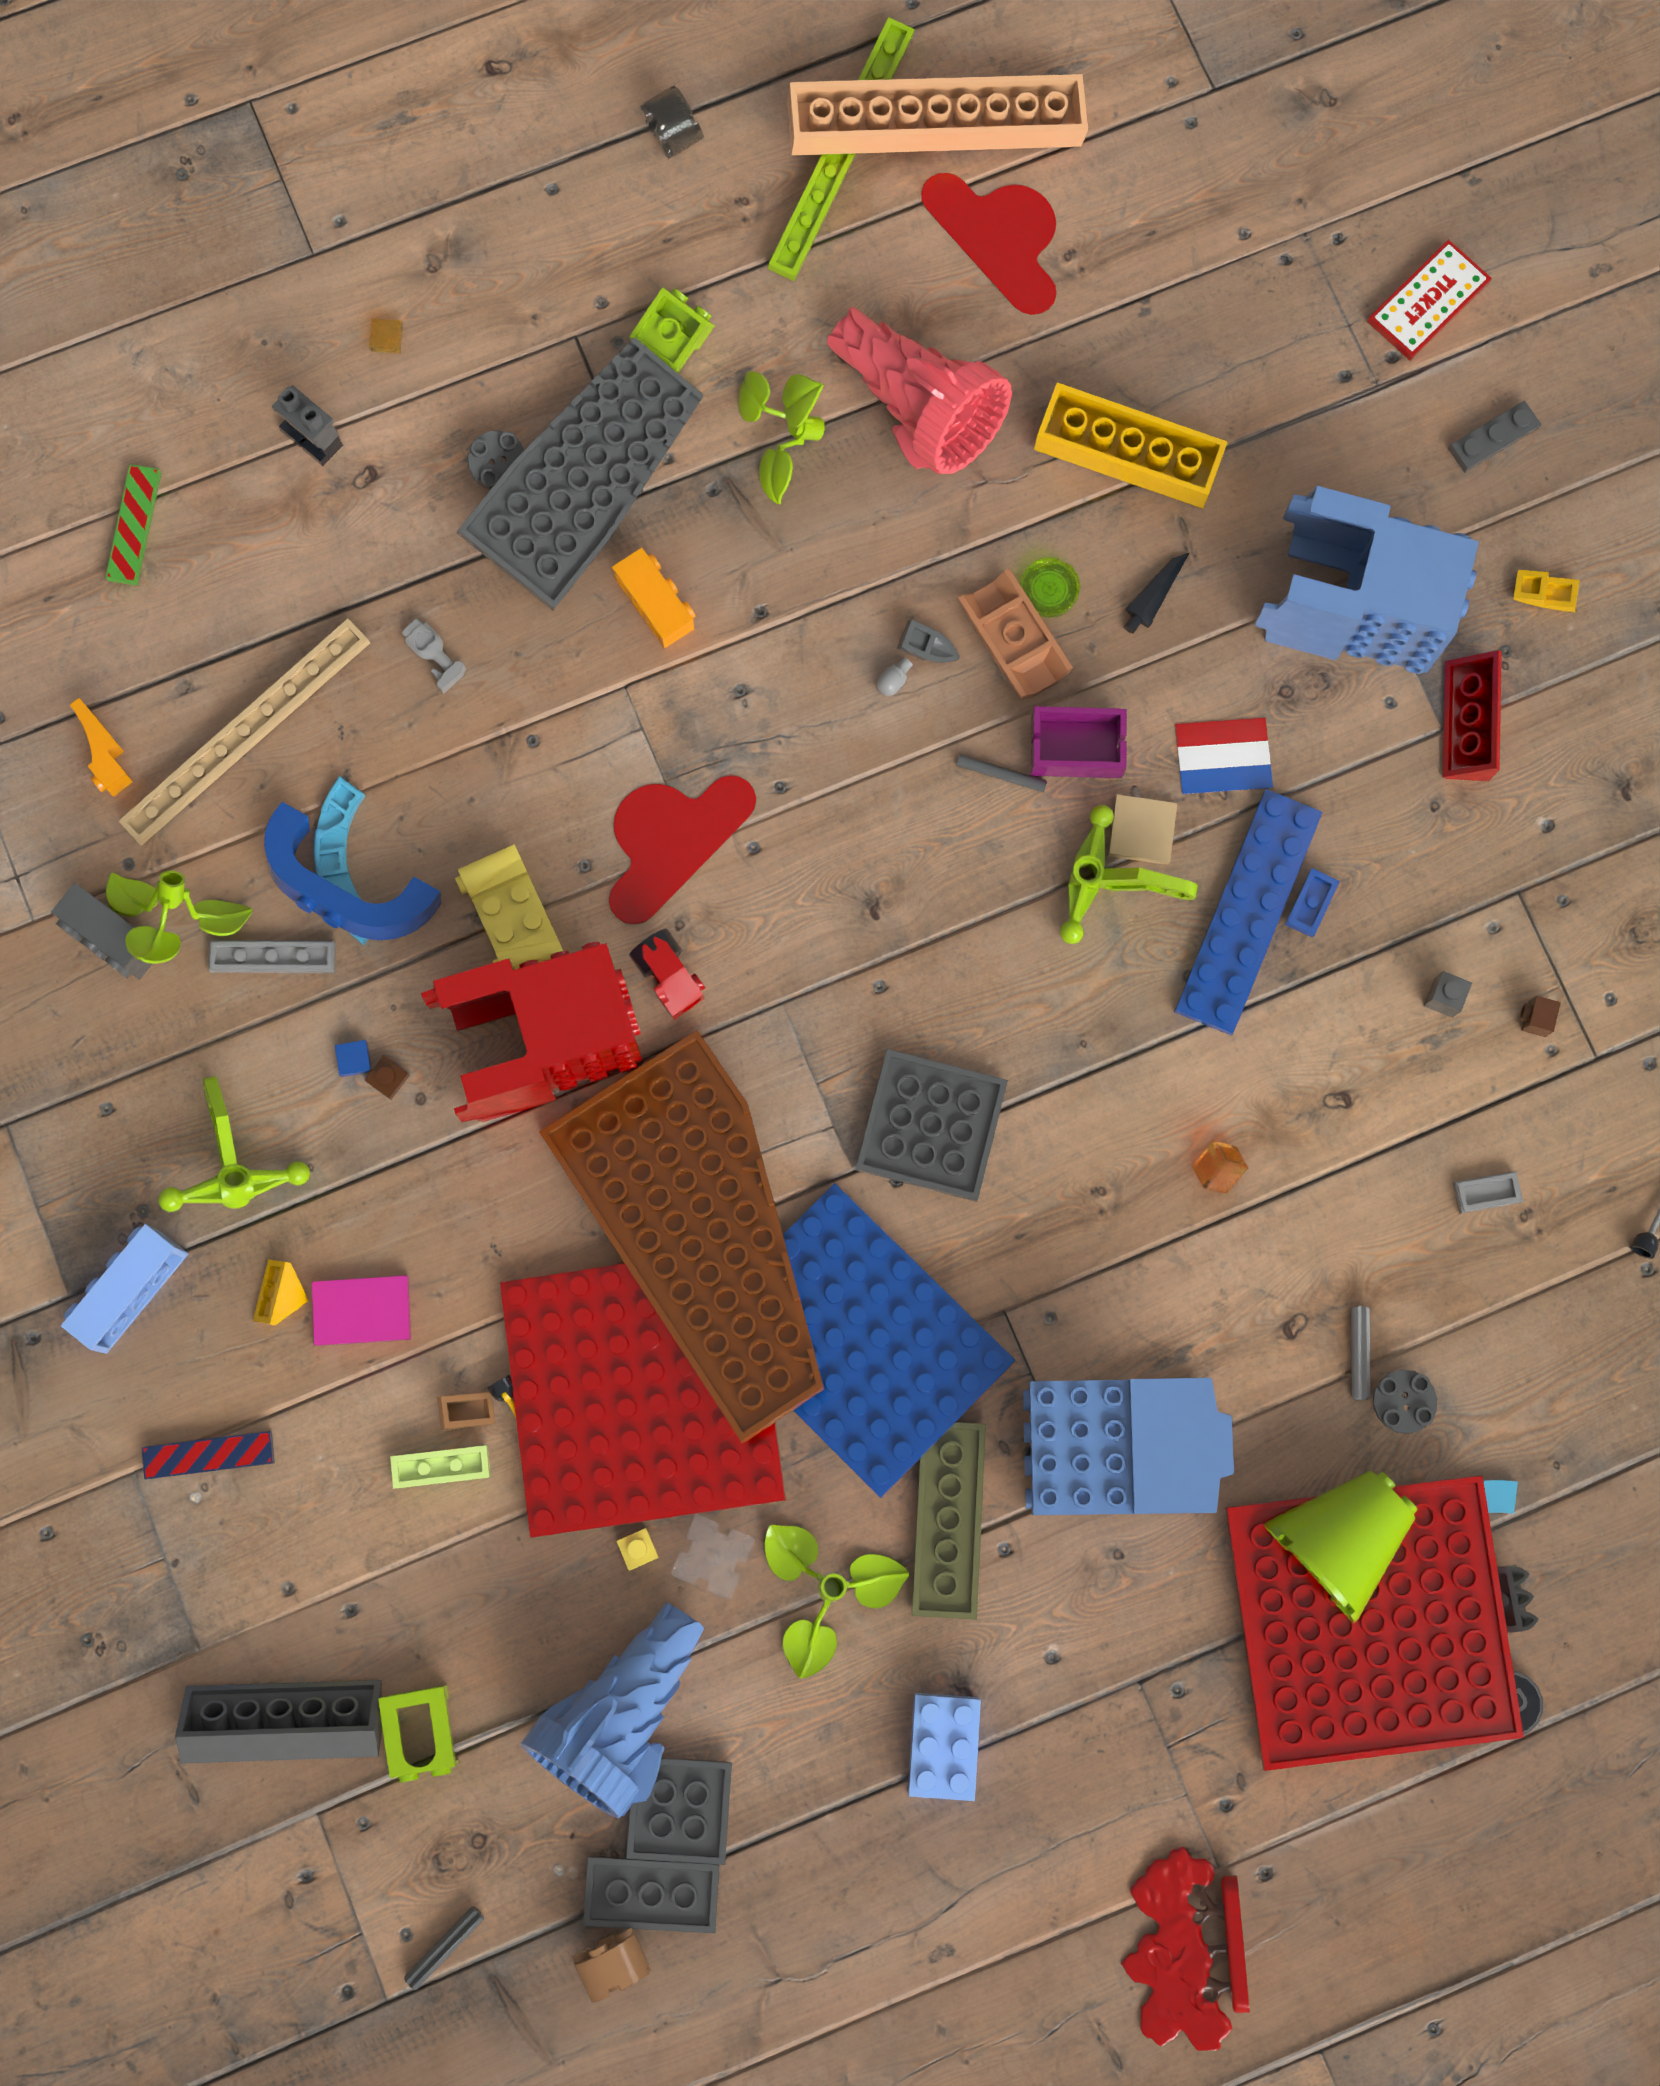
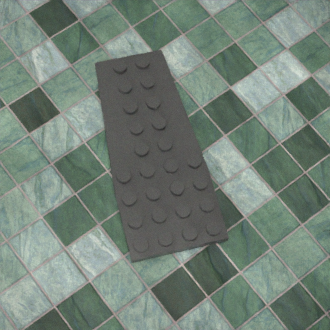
(582, 474)

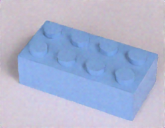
(123, 1289)

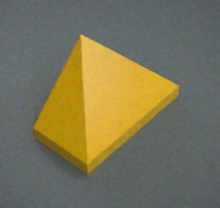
(279, 1293)

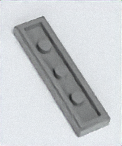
(271, 956)

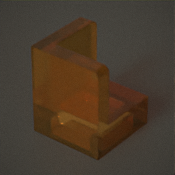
(1220, 1167)

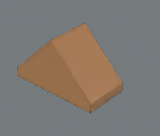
(465, 1411)

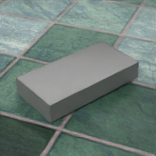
(1487, 1192)

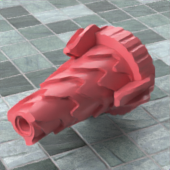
(943, 404)

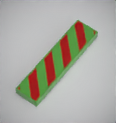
(133, 525)

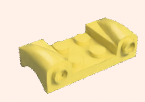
(509, 907)

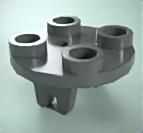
(492, 446)
(1420, 1401)

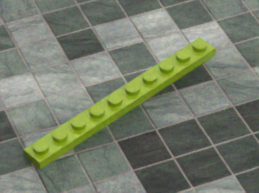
(833, 167)

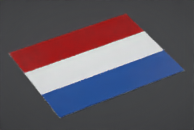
(1224, 755)

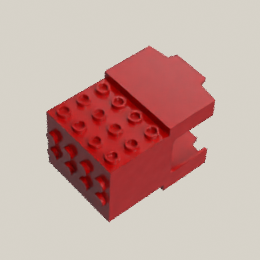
(570, 1017)

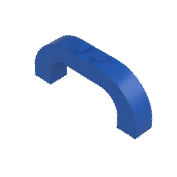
(336, 906)

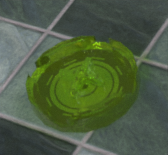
(1051, 586)

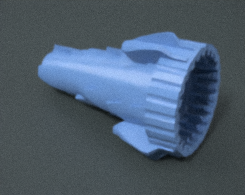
(601, 1732)

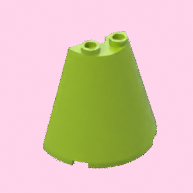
(1347, 1537)

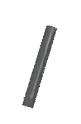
(1001, 773)

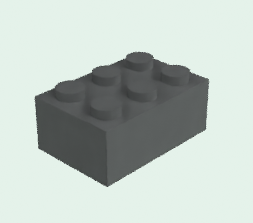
(100, 928)

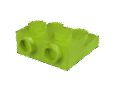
(673, 328)

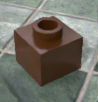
(1539, 1016)

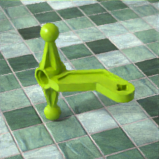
(1092, 856)
(234, 1183)

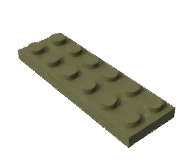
(950, 1524)

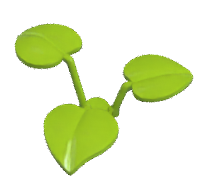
(799, 399)
(155, 946)
(875, 1583)

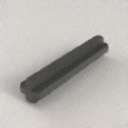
(443, 1948)

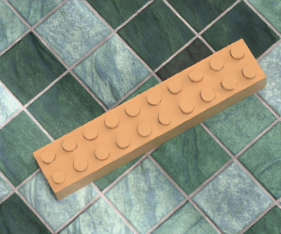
(936, 114)

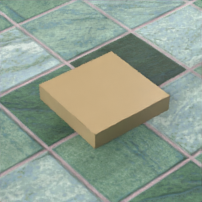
(1142, 829)

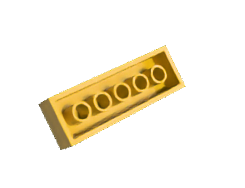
(1130, 445)

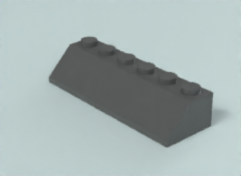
(280, 1721)

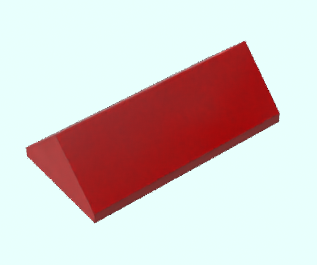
(1472, 717)

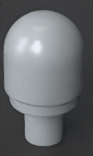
(893, 678)

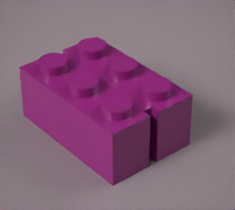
(1078, 742)

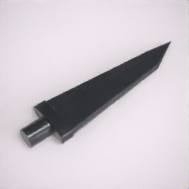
(1148, 602)

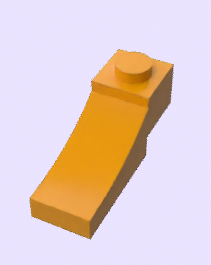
(104, 751)

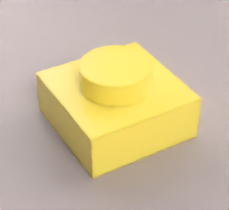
(637, 1549)

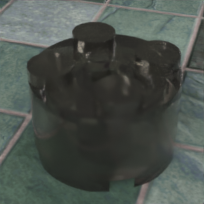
(671, 121)

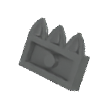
(1515, 1598)

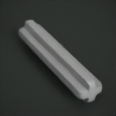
(1360, 1352)

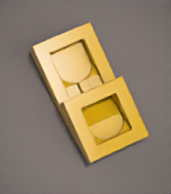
(1546, 592)

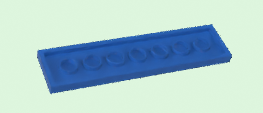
(1248, 912)

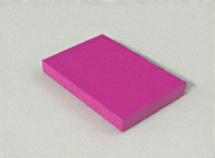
(361, 1310)

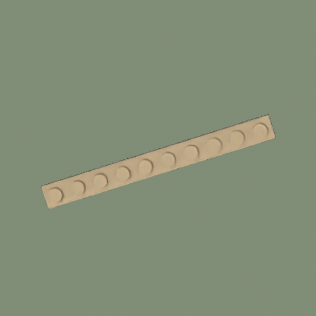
(244, 732)

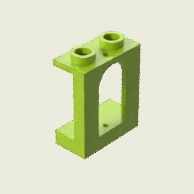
(444, 1748)

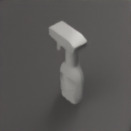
(429, 646)

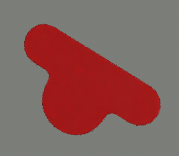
(999, 234)
(671, 840)

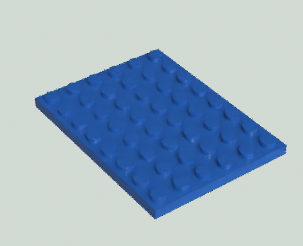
(887, 1343)

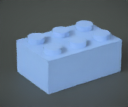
(944, 1746)

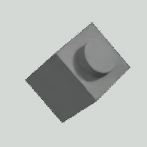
(1448, 994)

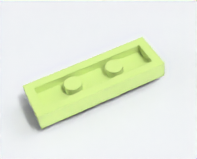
(440, 1467)

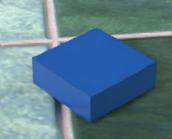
(353, 1058)

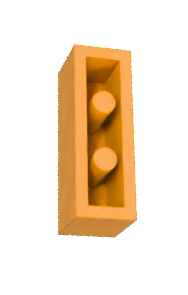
(654, 597)

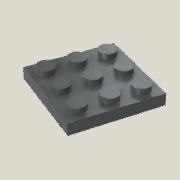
(684, 1814)

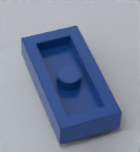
(1312, 903)

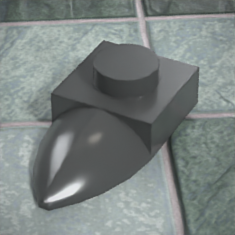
(926, 643)

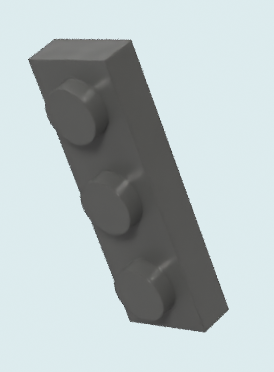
(1494, 436)

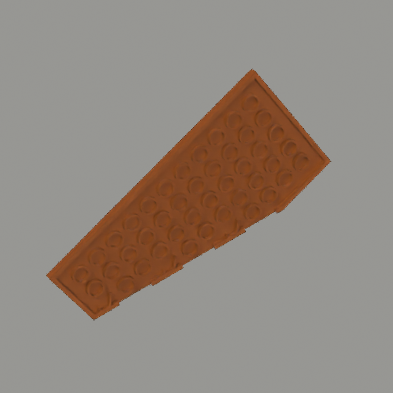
(691, 1212)

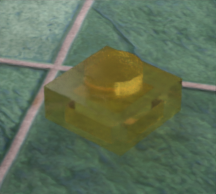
(386, 336)

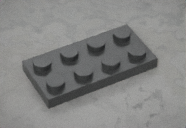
(651, 1894)

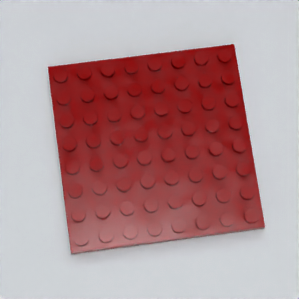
(616, 1413)
(1416, 1667)

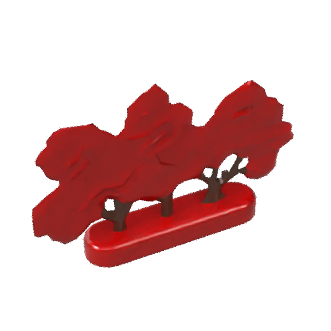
(1179, 1960)

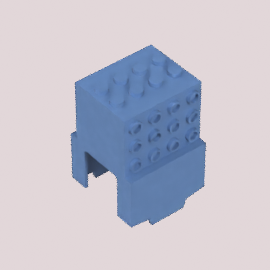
(1400, 591)
(1125, 1446)

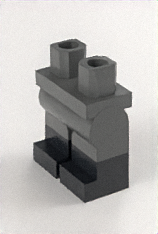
(307, 425)

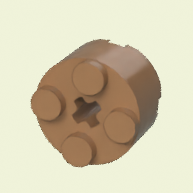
(611, 1965)

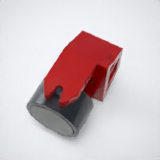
(676, 987)

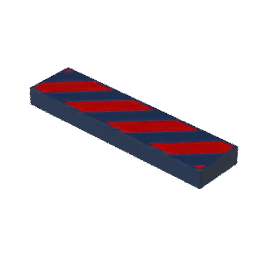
(208, 1455)

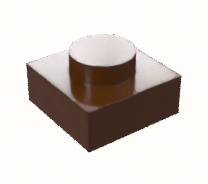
(387, 1077)

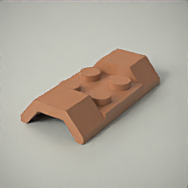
(1016, 636)

